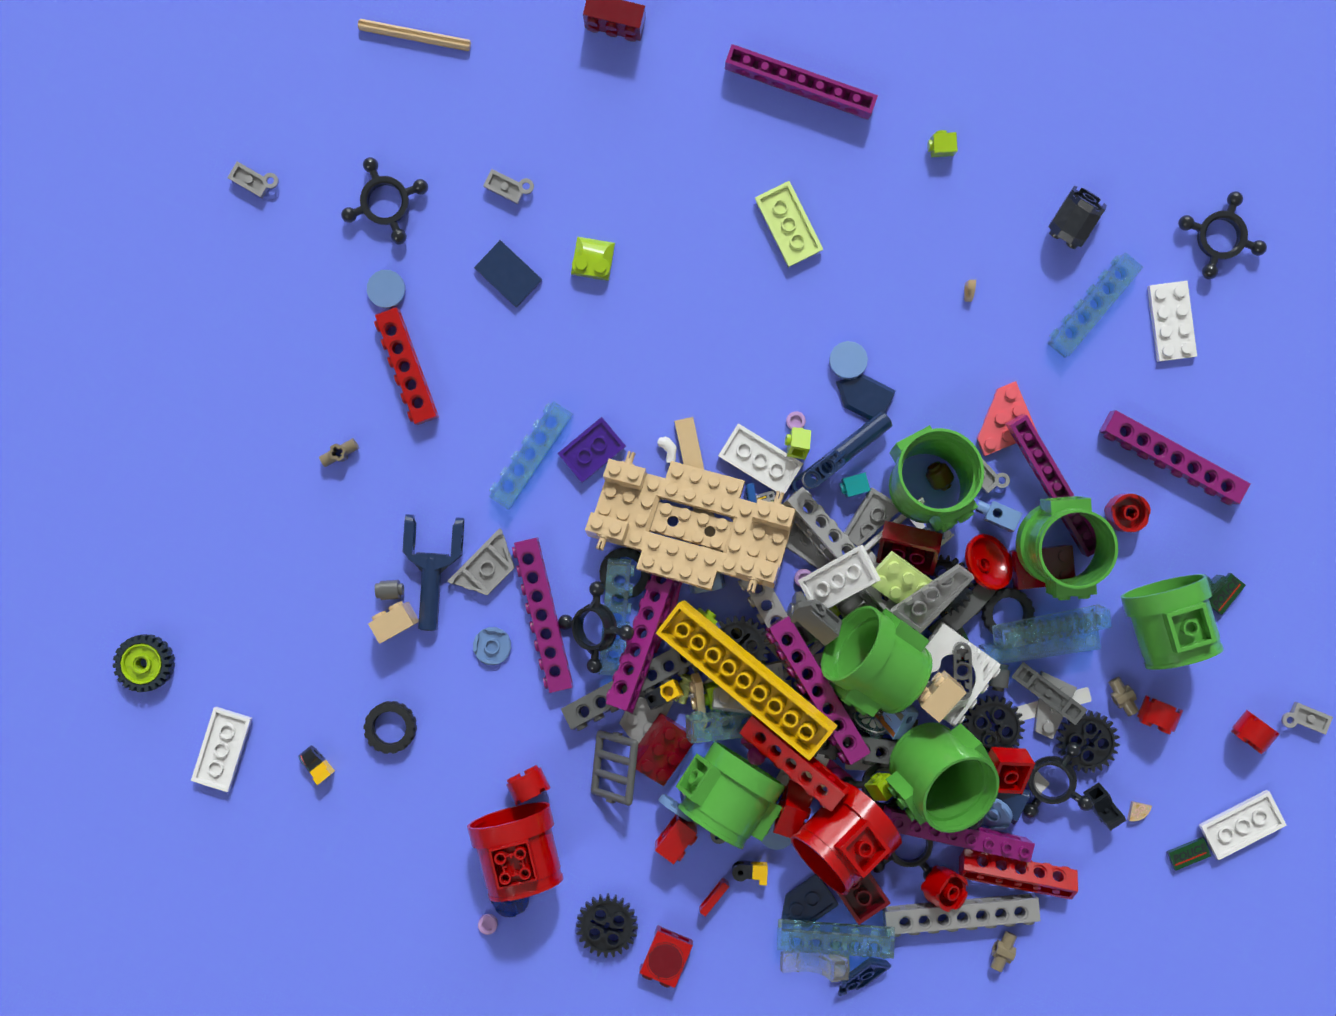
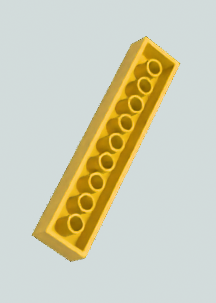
(746, 679)

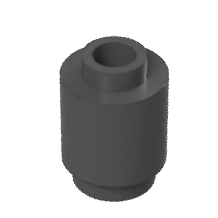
(389, 589)
(1001, 680)

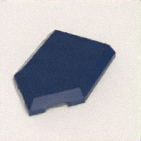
(865, 396)
(808, 901)
(864, 974)

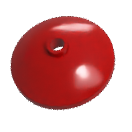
(988, 562)

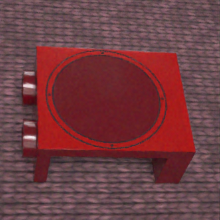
(666, 957)

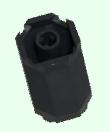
(1076, 217)

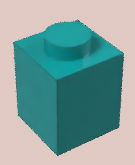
(854, 485)

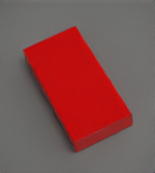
(714, 896)

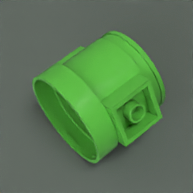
(963, 458)
(1030, 539)
(1174, 621)
(877, 662)
(942, 777)
(730, 795)

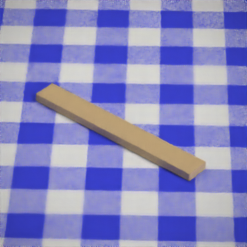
(692, 456)

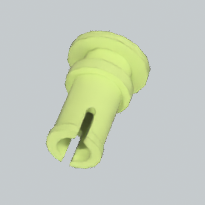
(684, 684)

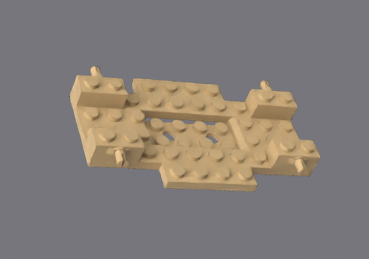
(632, 508)

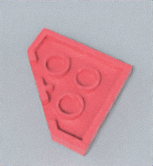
(1005, 406)

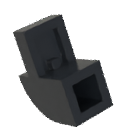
(1104, 807)

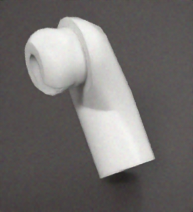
(669, 447)

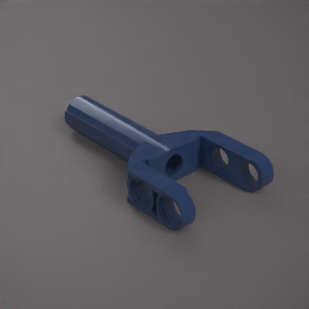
(844, 452)
(431, 567)

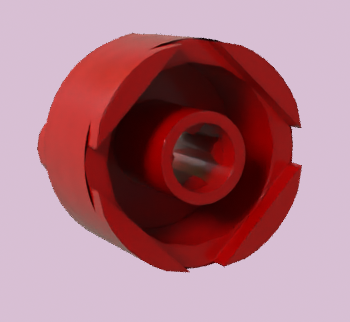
(1137, 517)
(1160, 714)
(1254, 732)
(527, 786)
(945, 888)

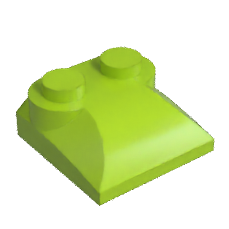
(593, 258)

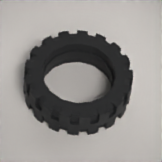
(625, 552)
(987, 609)
(375, 741)

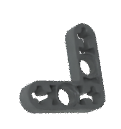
(967, 655)

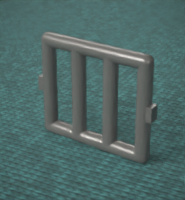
(630, 762)

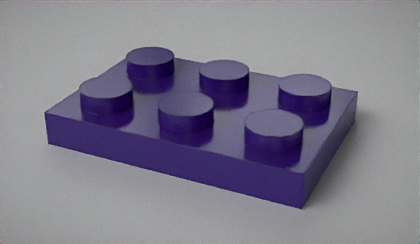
(591, 449)

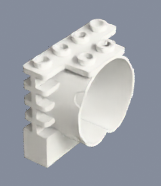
(985, 667)

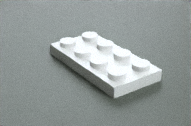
(1172, 321)
(760, 459)
(840, 578)
(221, 749)
(1242, 824)

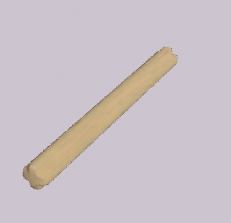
(414, 34)

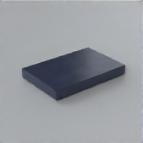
(508, 273)

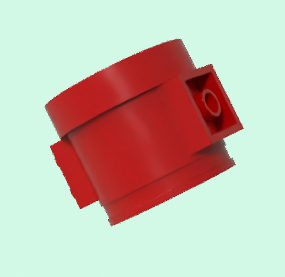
(847, 841)
(517, 851)

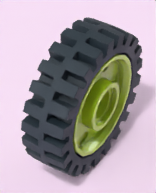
(129, 665)

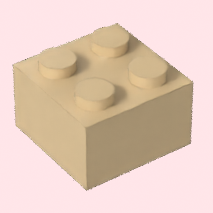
(395, 621)
(941, 695)

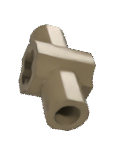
(347, 448)
(1123, 696)
(1003, 951)

